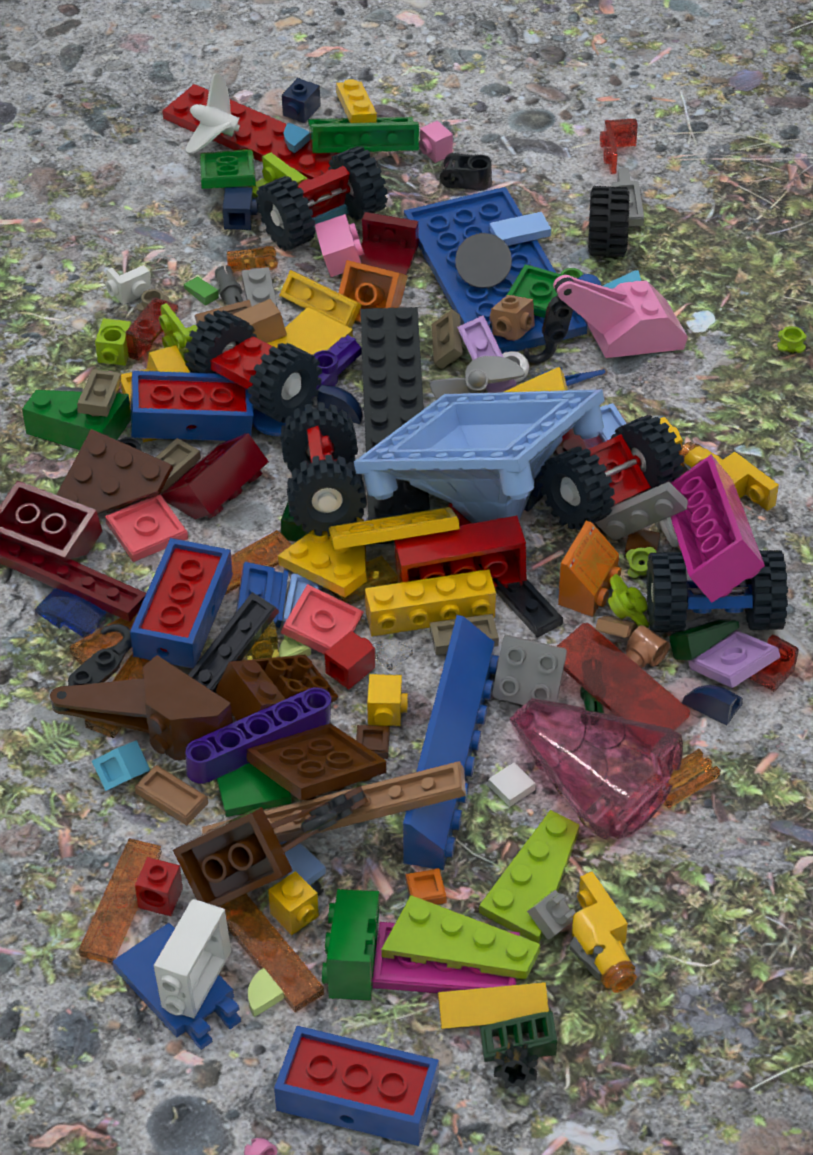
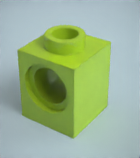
(111, 342)

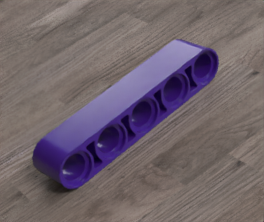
(226, 747)

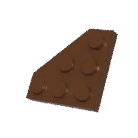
(112, 474)

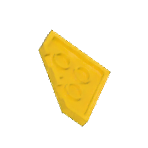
(317, 561)

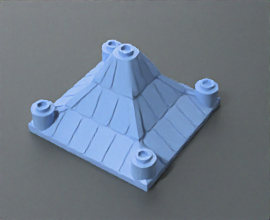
(480, 448)

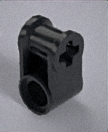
(469, 172)

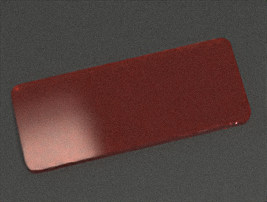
(619, 681)

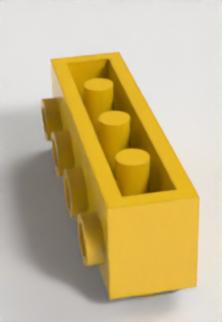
(420, 602)

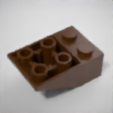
(267, 681)

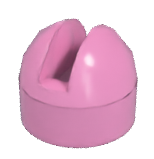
(260, 1147)

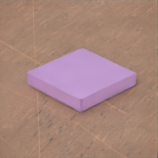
(735, 659)

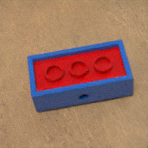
(188, 406)
(182, 602)
(357, 1085)

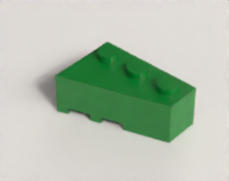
(56, 418)
(351, 944)

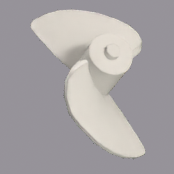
(213, 117)

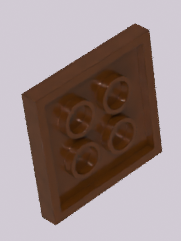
(316, 761)

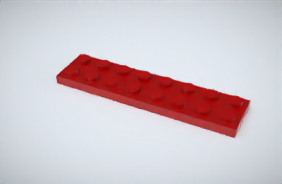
(256, 133)

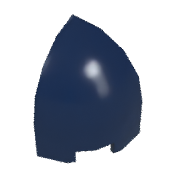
(341, 399)
(714, 702)

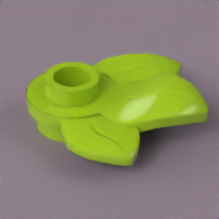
(627, 601)

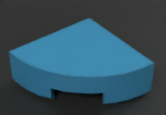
(295, 137)

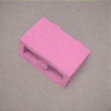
(338, 243)

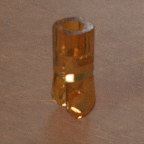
(252, 258)

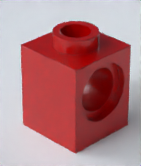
(158, 886)

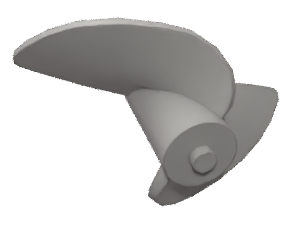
(477, 376)

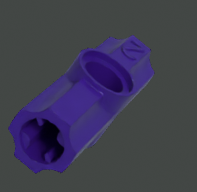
(337, 359)

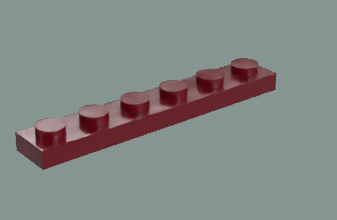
(74, 578)

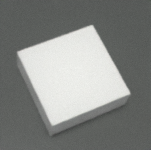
(511, 784)

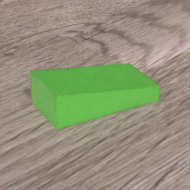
(202, 290)

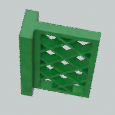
(386, 135)

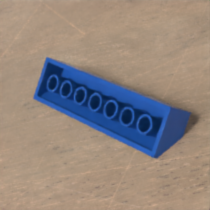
(450, 739)

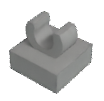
(552, 914)

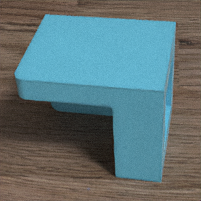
(120, 765)

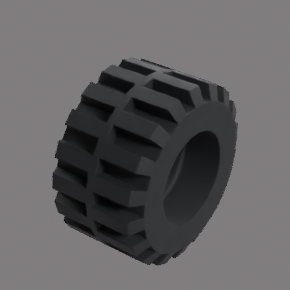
(608, 221)

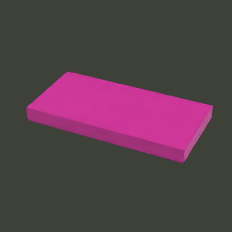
(428, 977)

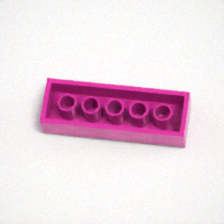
(714, 531)

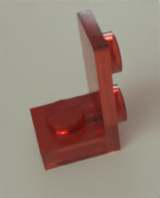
(617, 134)

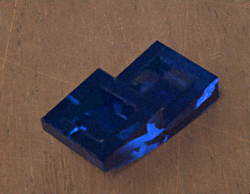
(72, 611)

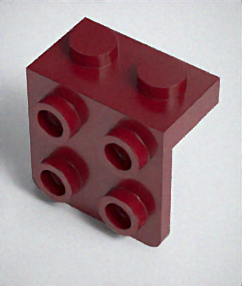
(389, 242)

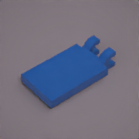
(137, 970)

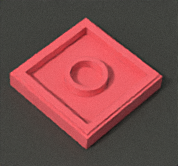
(145, 527)
(320, 620)

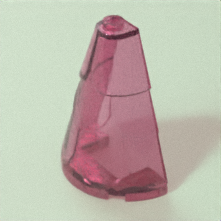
(601, 764)

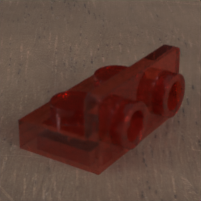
(146, 328)

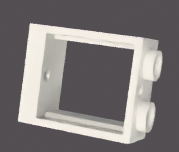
(192, 958)

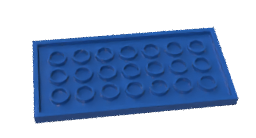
(443, 230)

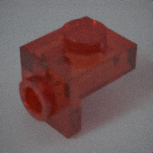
(779, 670)

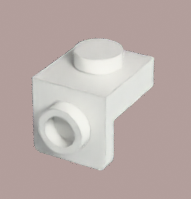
(128, 285)

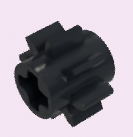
(508, 1060)

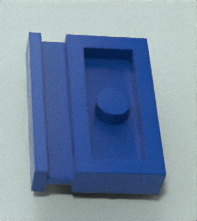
(266, 584)

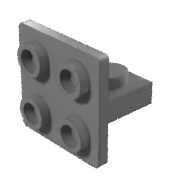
(529, 671)

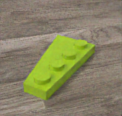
(532, 876)
(448, 937)

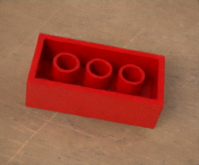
(492, 543)

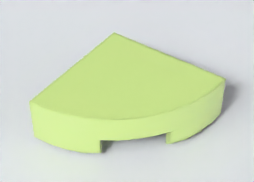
(291, 647)
(263, 992)

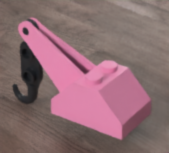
(622, 319)

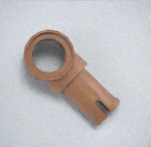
(646, 647)

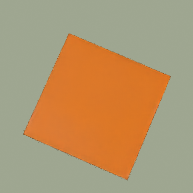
(427, 886)

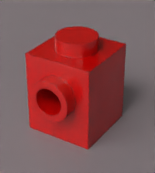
(350, 660)

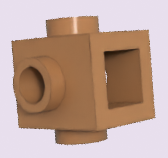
(512, 317)

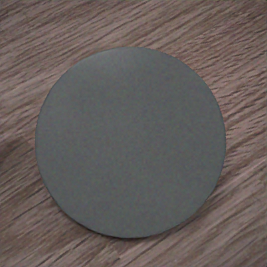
(483, 260)

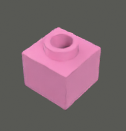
(436, 141)

